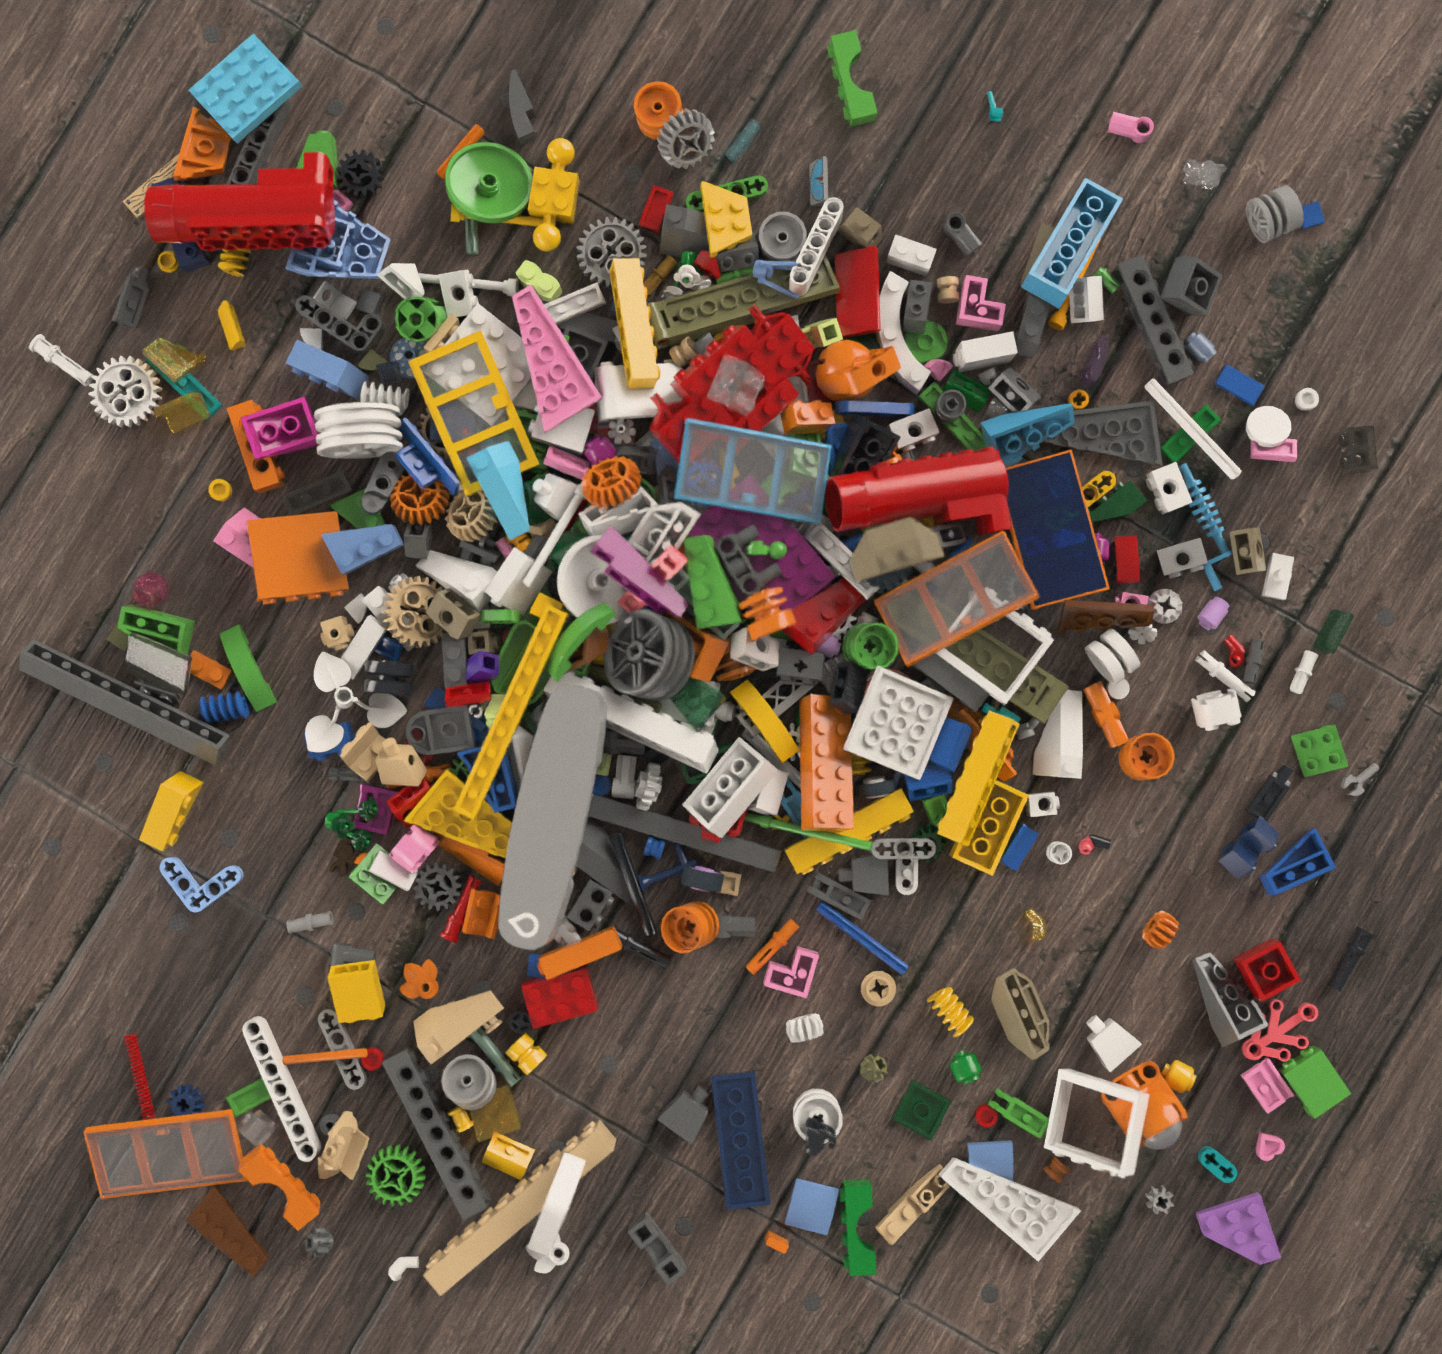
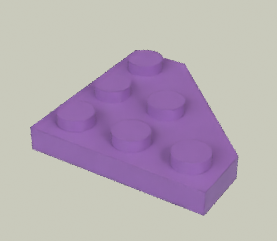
(1241, 1227)

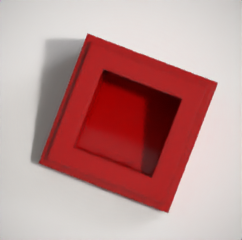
(707, 265)

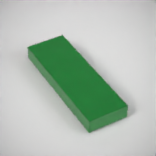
(1182, 442)

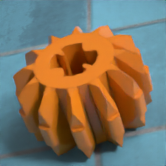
(1160, 930)

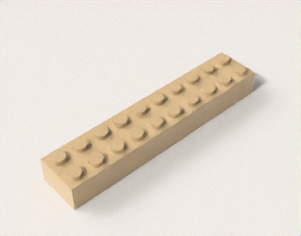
(513, 1210)

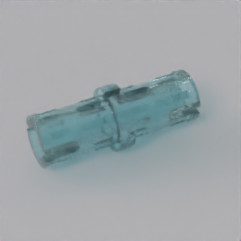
(743, 140)

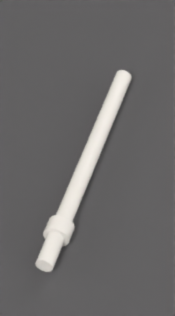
(554, 537)

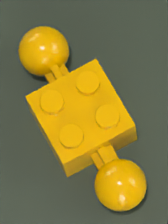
(553, 194)

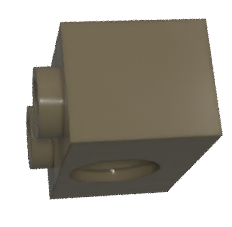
(1247, 551)
(453, 614)

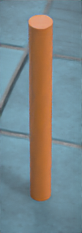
(325, 1056)

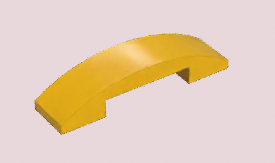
(765, 720)

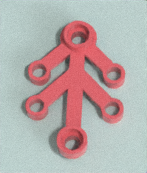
(1276, 1032)

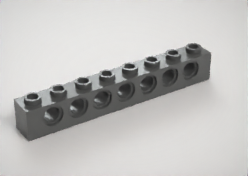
(466, 1204)

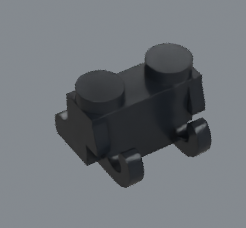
(816, 1135)

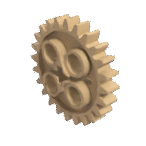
(413, 631)

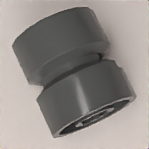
(950, 406)

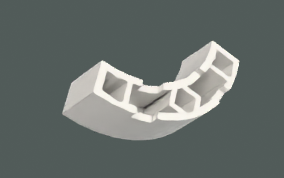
(912, 373)

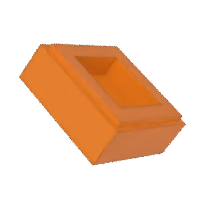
(776, 1242)

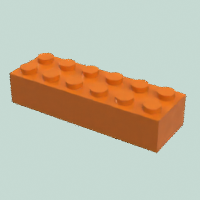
(825, 766)

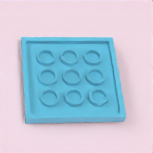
(245, 88)

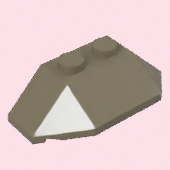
(894, 548)
(1021, 1013)

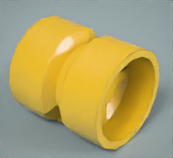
(526, 1053)

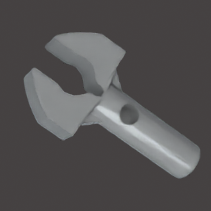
(1359, 780)

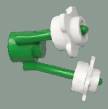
(687, 275)

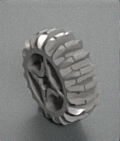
(685, 138)

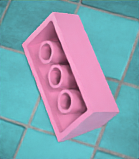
(235, 537)

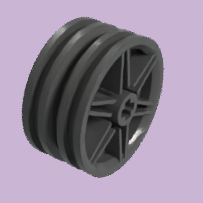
(649, 655)

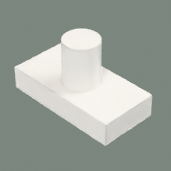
(1278, 576)

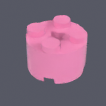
(414, 848)

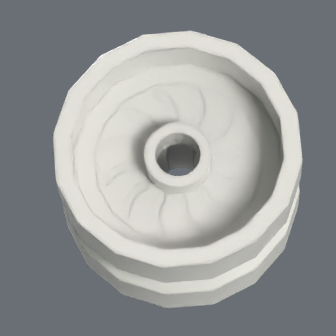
(1112, 656)
(817, 1102)

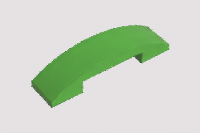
(574, 635)
(246, 668)

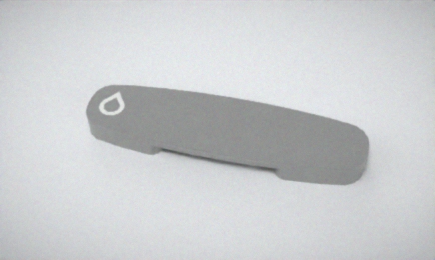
(551, 816)

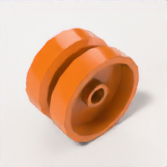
(654, 105)

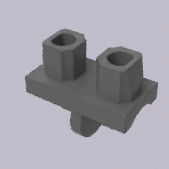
(481, 547)

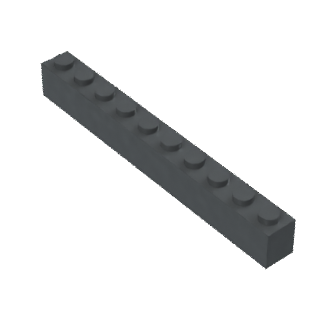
(124, 702)

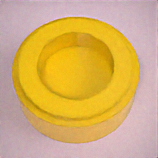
(220, 490)

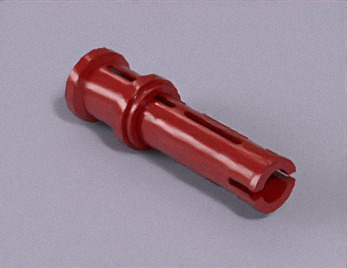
(456, 919)

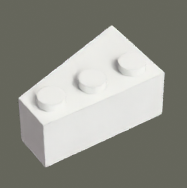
(622, 518)

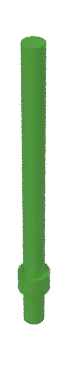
(767, 822)

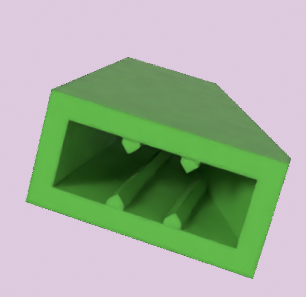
(323, 143)

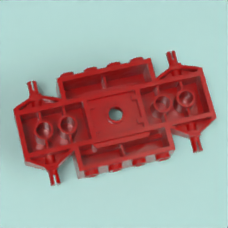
(772, 347)

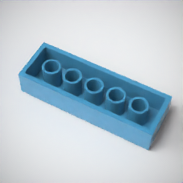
(1072, 243)

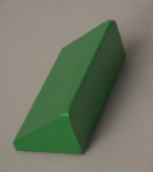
(973, 391)

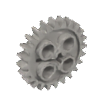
(595, 242)

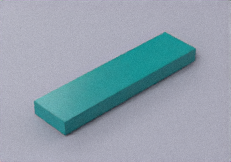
(191, 384)

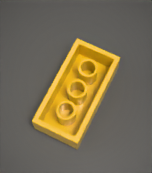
(992, 829)

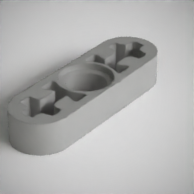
(919, 843)

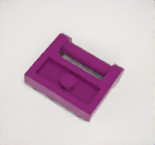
(383, 821)

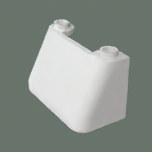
(625, 403)

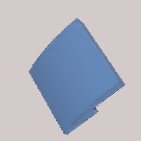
(992, 1157)
(811, 1206)

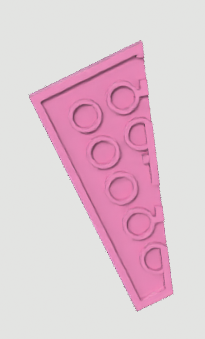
(556, 373)

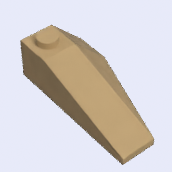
(447, 1025)

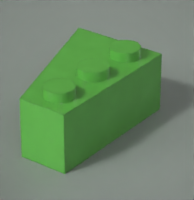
(158, 626)

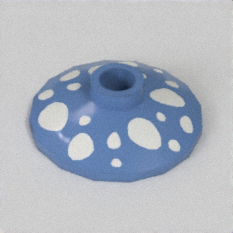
(399, 352)

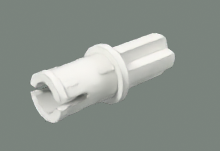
(1303, 671)

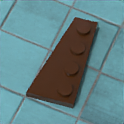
(1104, 615)
(227, 1231)

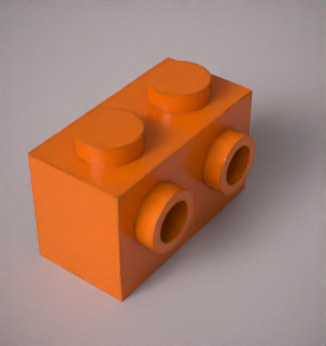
(807, 417)

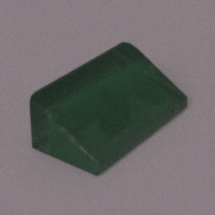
(1332, 631)

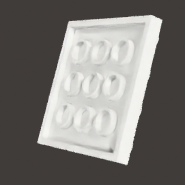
(504, 345)
(898, 723)

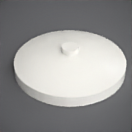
(585, 584)

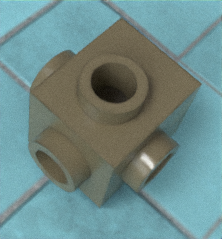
(484, 641)

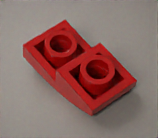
(1127, 559)

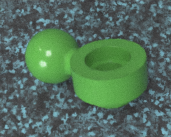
(756, 548)

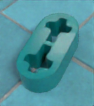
(1214, 1168)

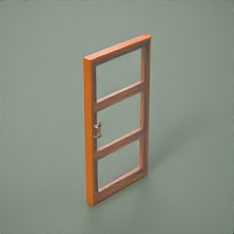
(956, 598)
(165, 1153)

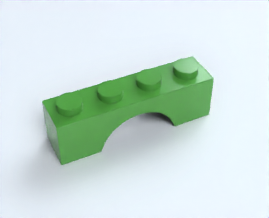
(859, 104)

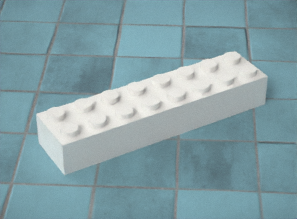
(647, 726)

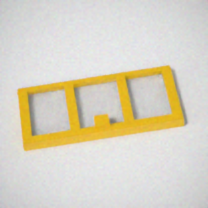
(470, 405)

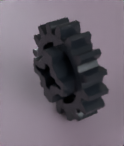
(355, 166)

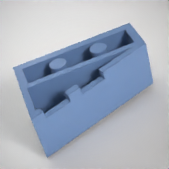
(326, 369)
(361, 546)

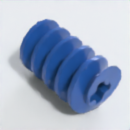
(224, 709)

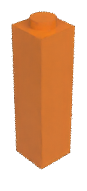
(579, 952)

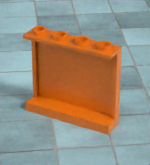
(293, 557)

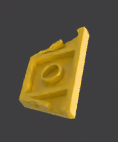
(725, 218)

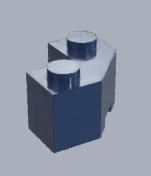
(1254, 840)

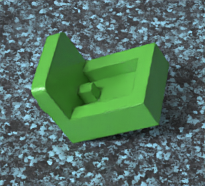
(935, 808)

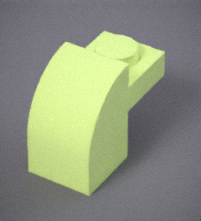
(823, 332)

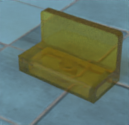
(183, 411)

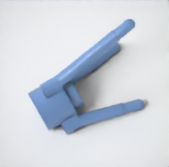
(764, 270)

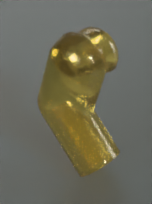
(1038, 924)

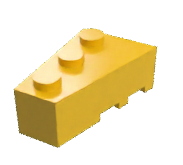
(170, 810)

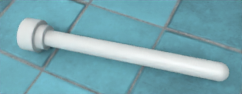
(508, 287)

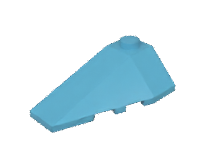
(501, 481)

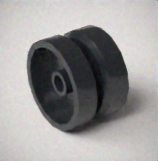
(388, 677)

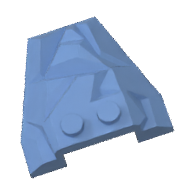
(354, 251)

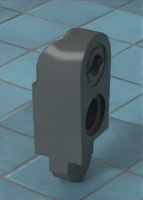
(375, 498)

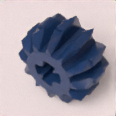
(192, 1098)

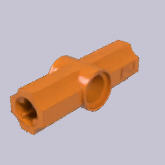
(1106, 714)

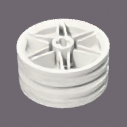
(358, 430)

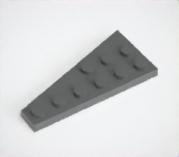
(1116, 432)

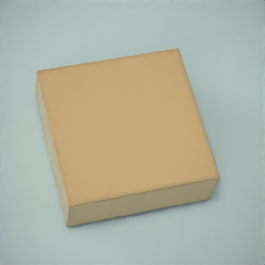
(730, 883)

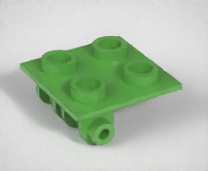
(1319, 750)
(369, 882)

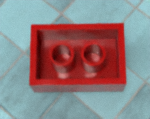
(560, 997)

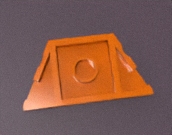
(203, 148)

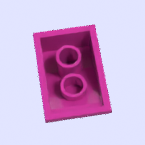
(281, 429)

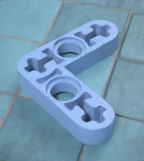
(194, 889)

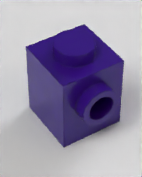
(482, 667)

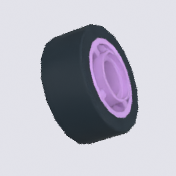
(702, 879)

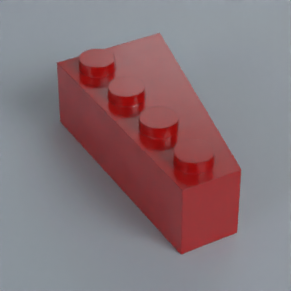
(823, 614)

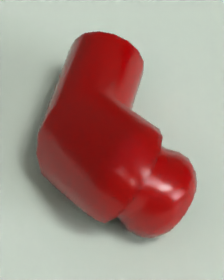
(1237, 651)

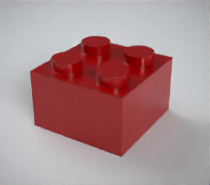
(1267, 969)

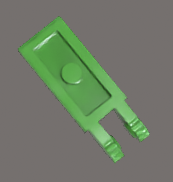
(1021, 1114)

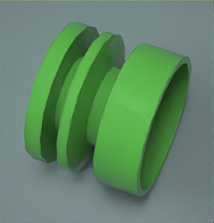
(881, 645)

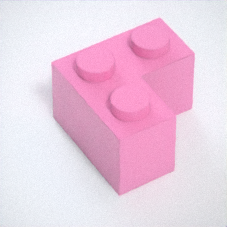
(974, 310)
(795, 978)

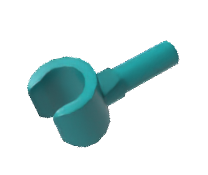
(995, 113)

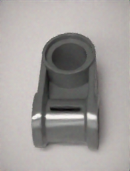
(638, 455)

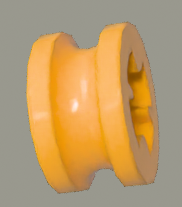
(1083, 394)

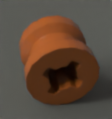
(1057, 1169)

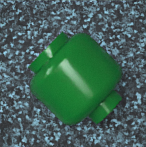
(965, 1067)

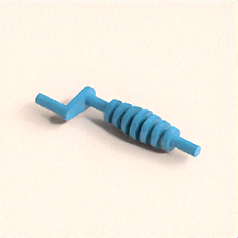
(1215, 532)

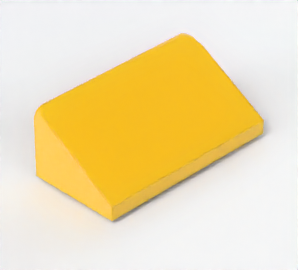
(231, 326)

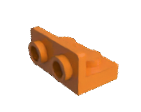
(482, 913)

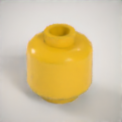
(1179, 1076)

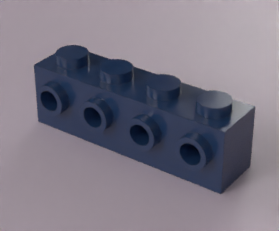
(188, 254)

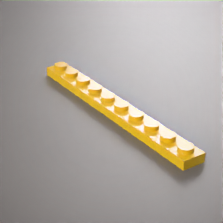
(511, 712)

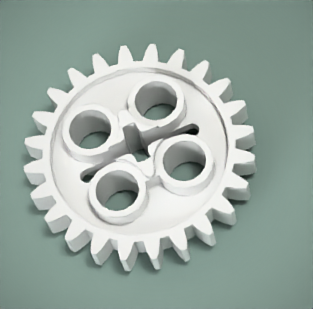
(115, 375)

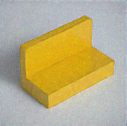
(508, 1156)

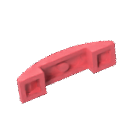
(666, 565)

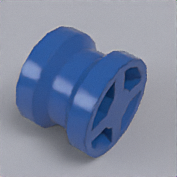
(654, 847)

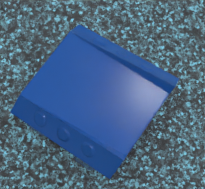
(950, 744)

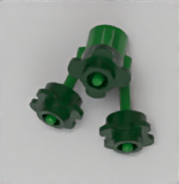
(341, 825)

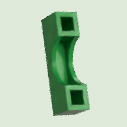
(857, 1199)

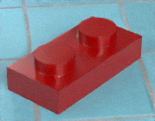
(468, 694)

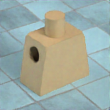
(399, 764)

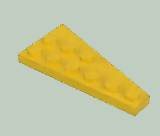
(436, 813)

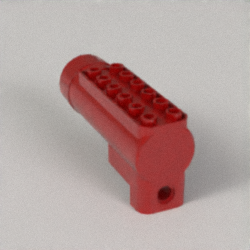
(279, 212)
(937, 487)

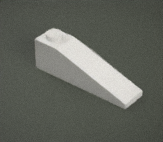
(1061, 741)

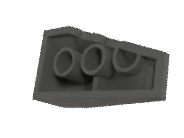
(683, 231)

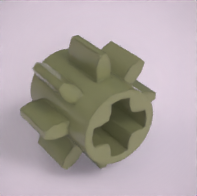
(873, 1068)

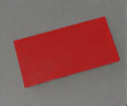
(859, 292)

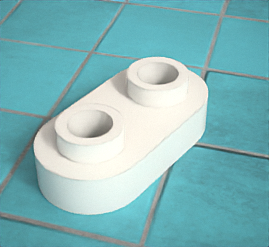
(906, 872)

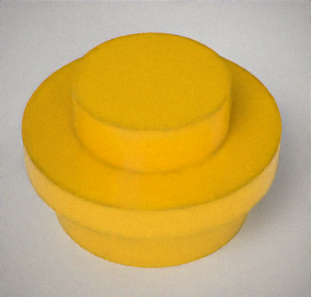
(168, 262)

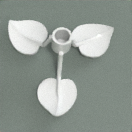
(329, 674)

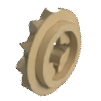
(873, 997)

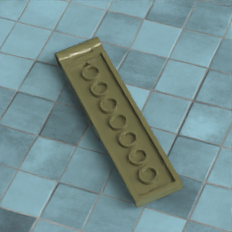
(728, 304)
(1002, 666)

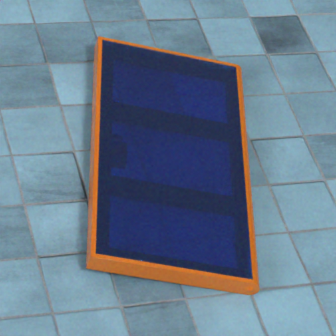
(1054, 530)

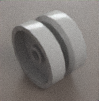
(775, 229)
(465, 1070)

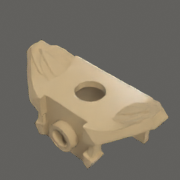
(343, 1148)

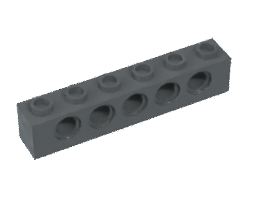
(1151, 333)

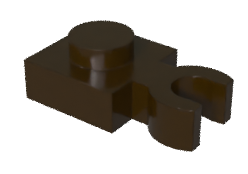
(346, 854)

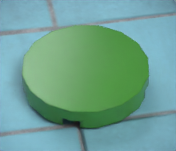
(928, 345)

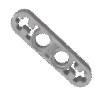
(346, 1045)

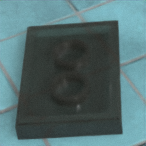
(158, 664)

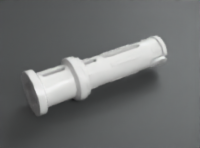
(53, 354)

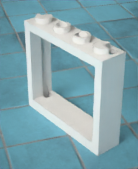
(1025, 623)
(1058, 1115)

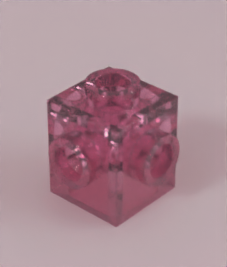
(150, 589)

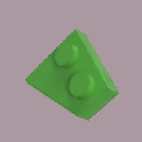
(351, 510)

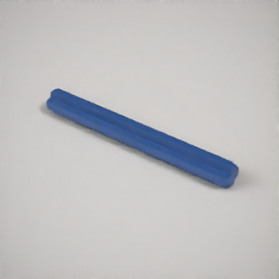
(862, 938)

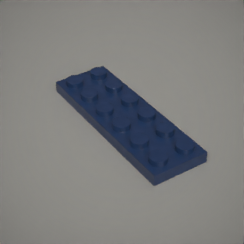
(740, 1140)

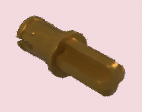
(659, 274)

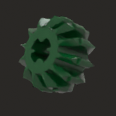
(934, 837)

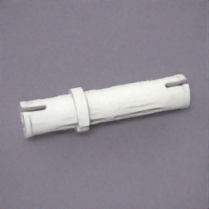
(1217, 669)

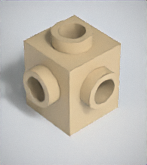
(330, 630)

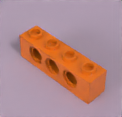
(261, 481)

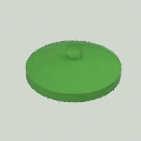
(488, 182)

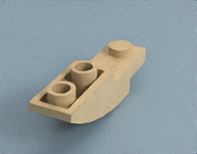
(912, 1204)

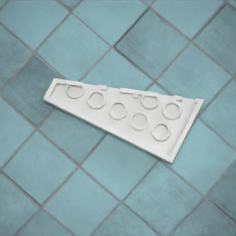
(1019, 1211)

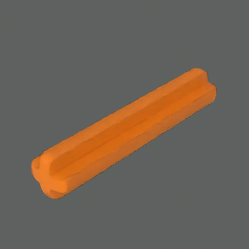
(472, 137)

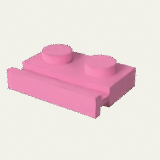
(1267, 1085)

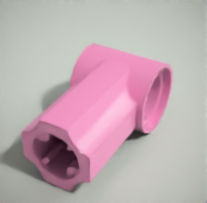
(1127, 126)

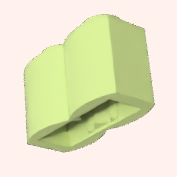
(544, 284)

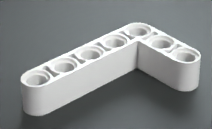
(556, 1204)

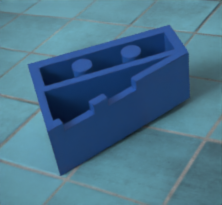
(503, 790)
(1298, 864)

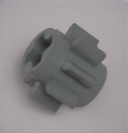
(319, 1242)

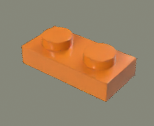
(210, 670)

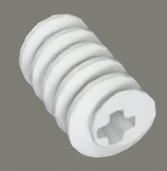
(374, 395)

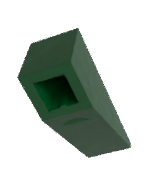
(1119, 504)

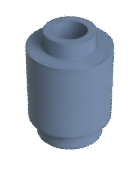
(1199, 347)

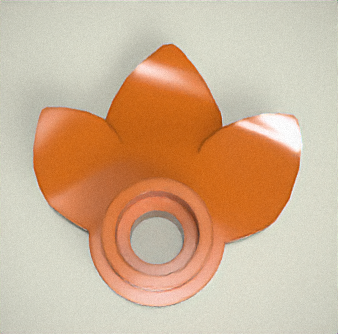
(417, 978)

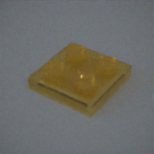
(497, 1116)

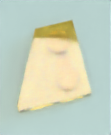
(172, 359)

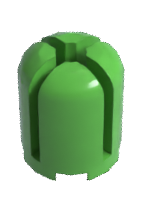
(419, 318)

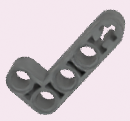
(336, 323)
(952, 681)

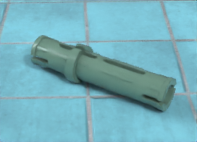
(495, 1056)

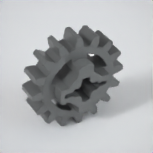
(425, 882)

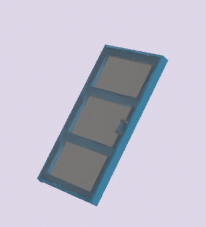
(752, 471)

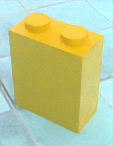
(356, 991)

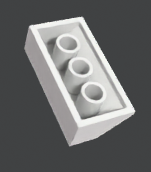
(730, 787)

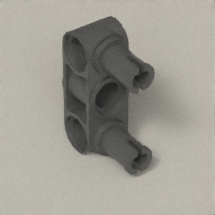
(739, 565)

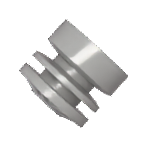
(1274, 213)

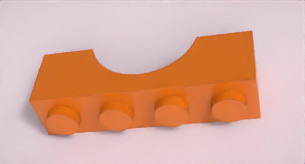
(263, 1167)

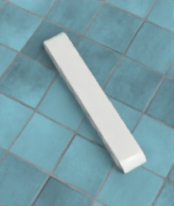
(281, 1099)

